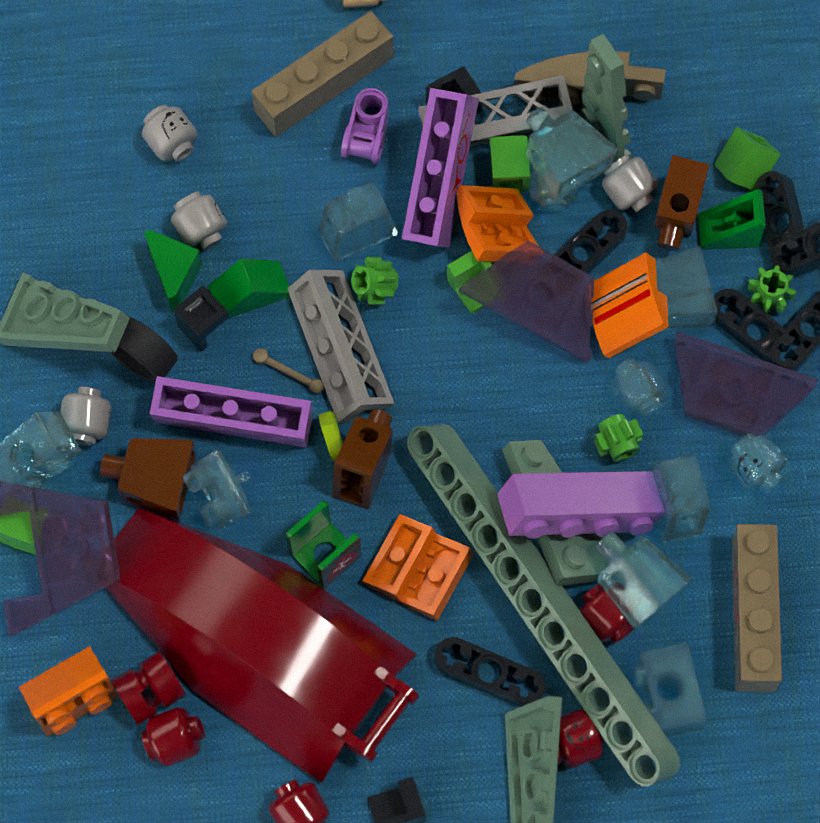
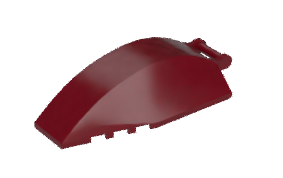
(261, 641)

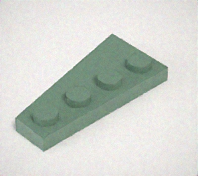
(604, 94)
(59, 319)
(569, 558)
(533, 759)

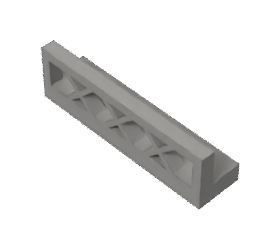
(513, 125)
(332, 344)

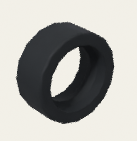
(144, 352)

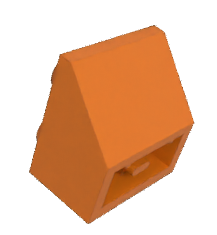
(68, 692)

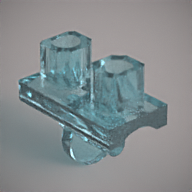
(221, 488)

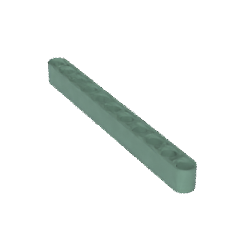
(555, 611)

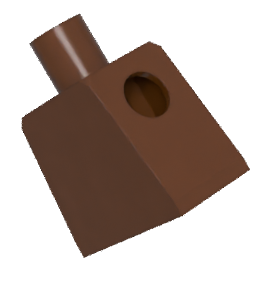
(681, 192)
(363, 459)
(153, 474)

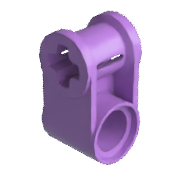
(365, 132)

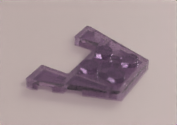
(71, 549)

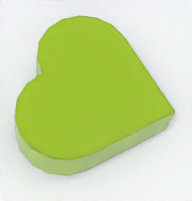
(331, 433)

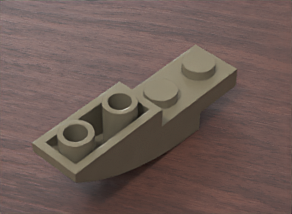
(640, 82)

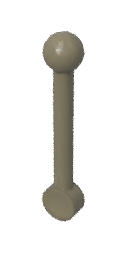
(261, 357)

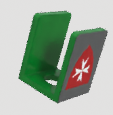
(317, 530)

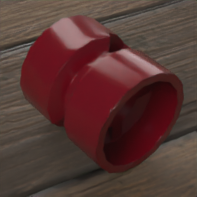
(159, 677)

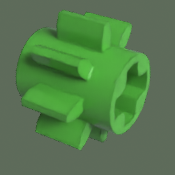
(774, 279)
(374, 280)
(618, 437)

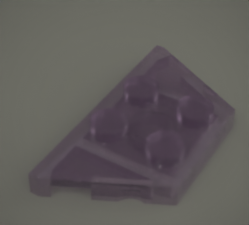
(539, 296)
(736, 388)

